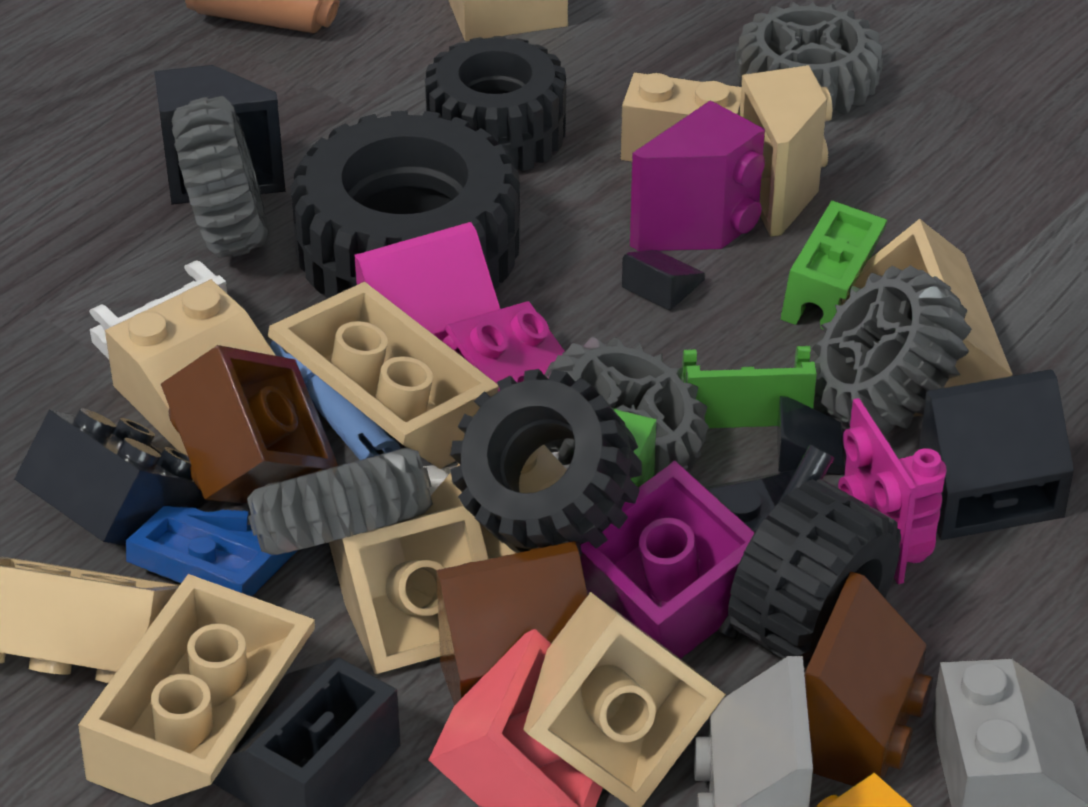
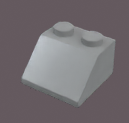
(1007, 738)
(759, 743)

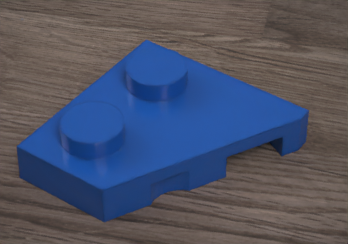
(205, 545)

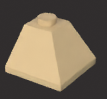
(392, 582)

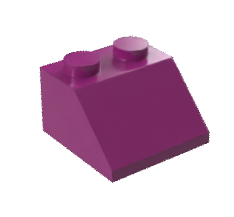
(697, 182)
(669, 561)

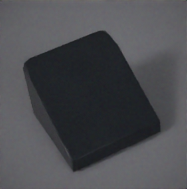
(659, 277)
(801, 426)

